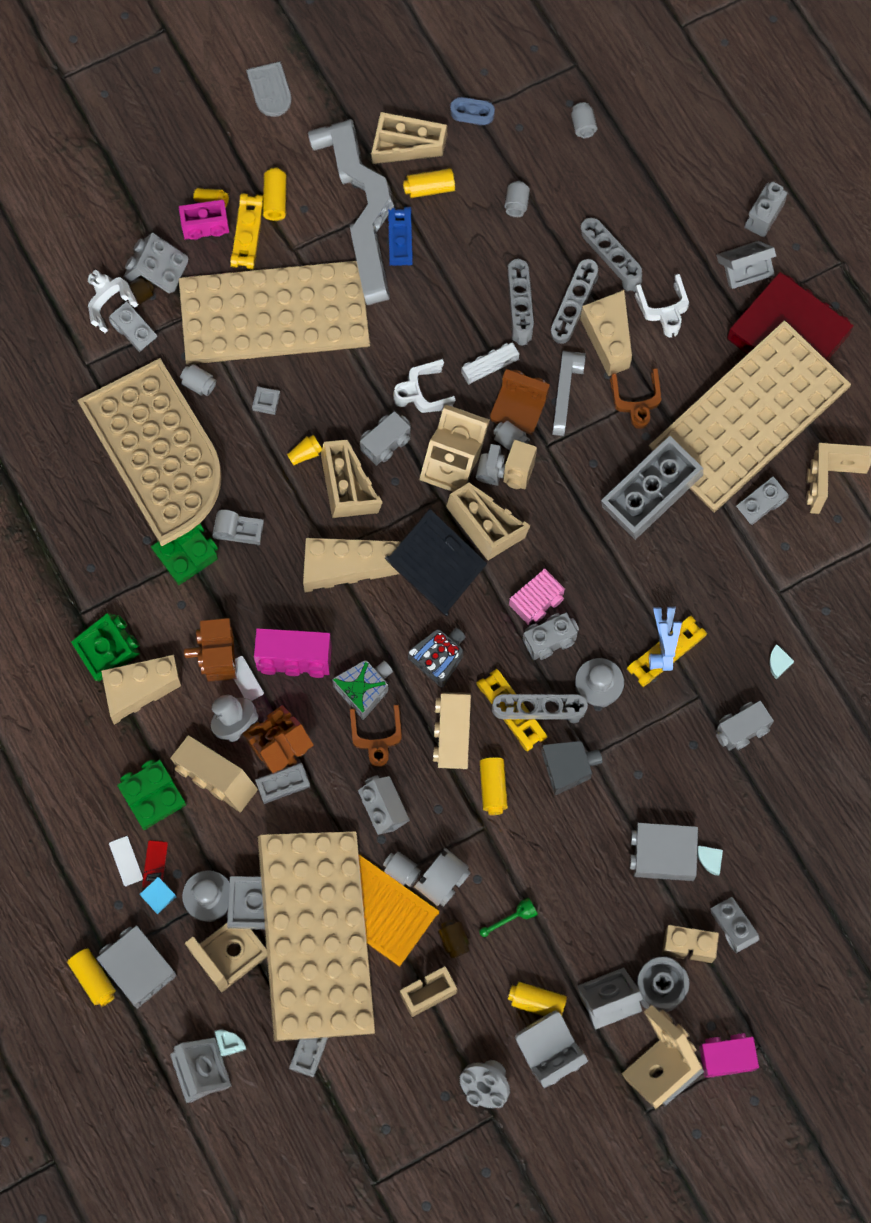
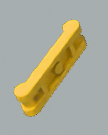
(247, 231)
(683, 645)
(516, 725)

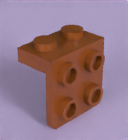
(520, 401)

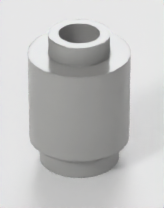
(583, 120)
(517, 199)
(198, 380)
(507, 433)
(402, 869)

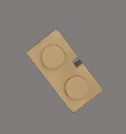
(519, 465)
(680, 940)
(420, 998)

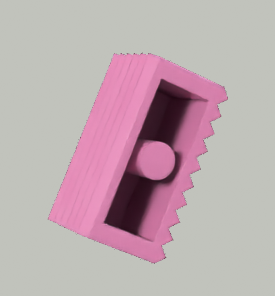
(537, 597)

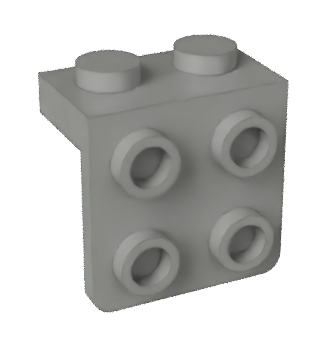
(156, 262)
(550, 1049)

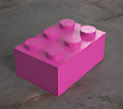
(293, 652)

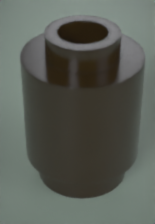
(141, 290)
(454, 938)

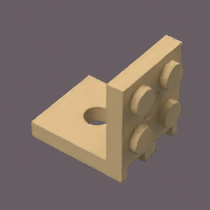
(833, 458)
(216, 962)
(670, 1054)

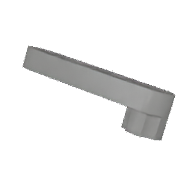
(629, 277)
(575, 301)
(521, 331)
(570, 363)
(539, 707)

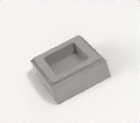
(266, 400)

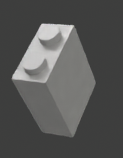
(664, 851)
(136, 966)

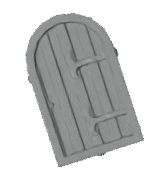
(270, 89)

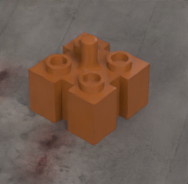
(215, 650)
(278, 740)

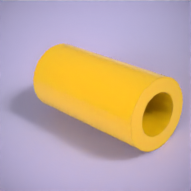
(429, 183)
(274, 194)
(493, 785)
(92, 977)
(536, 999)

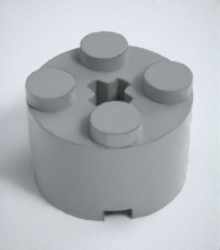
(442, 877)
(671, 974)

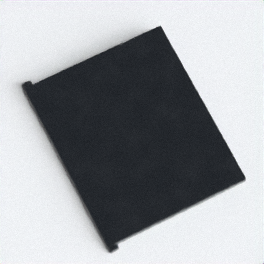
(436, 562)

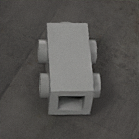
(385, 438)
(554, 634)
(738, 729)
(383, 804)

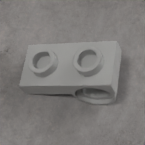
(133, 327)
(491, 466)
(762, 500)
(236, 528)
(735, 925)

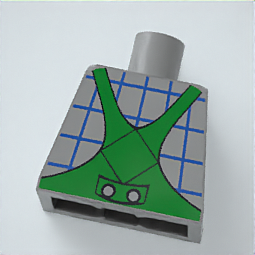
(363, 686)

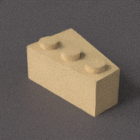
(407, 139)
(609, 331)
(346, 483)
(484, 521)
(214, 773)

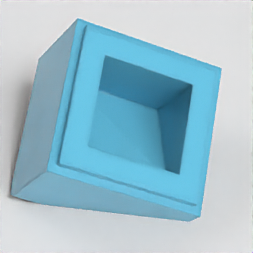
(157, 895)

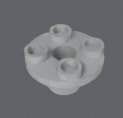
(599, 682)
(232, 717)
(206, 896)
(485, 1084)

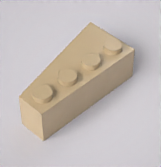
(345, 561)

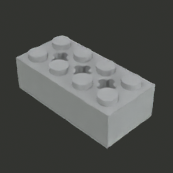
(652, 472)

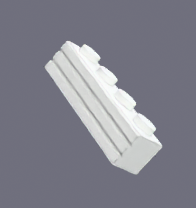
(490, 363)

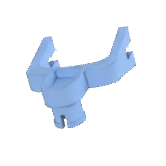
(667, 641)

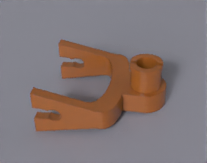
(636, 408)
(379, 745)

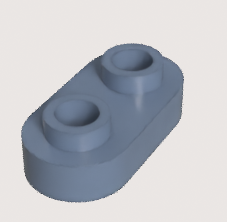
(472, 111)

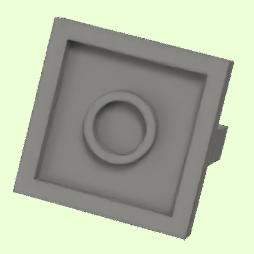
(747, 263)
(245, 903)
(610, 998)
(199, 1068)

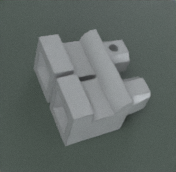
(766, 209)

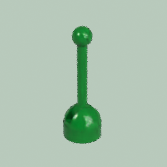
(524, 910)

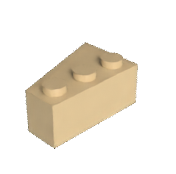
(139, 684)
(452, 730)

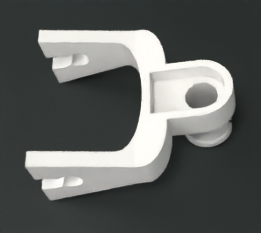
(105, 288)
(666, 315)
(412, 393)

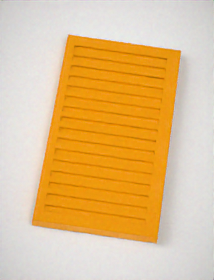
(392, 913)

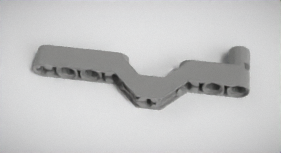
(379, 197)

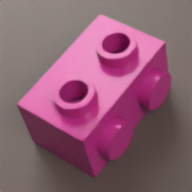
(203, 219)
(728, 1056)

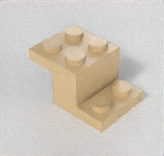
(454, 449)

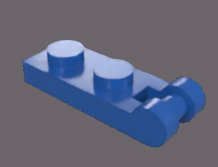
(400, 237)

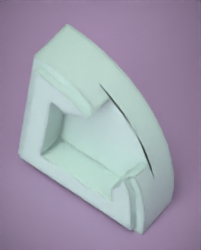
(779, 662)
(710, 859)
(229, 1042)

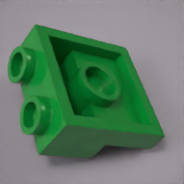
(186, 554)
(106, 645)
(151, 793)

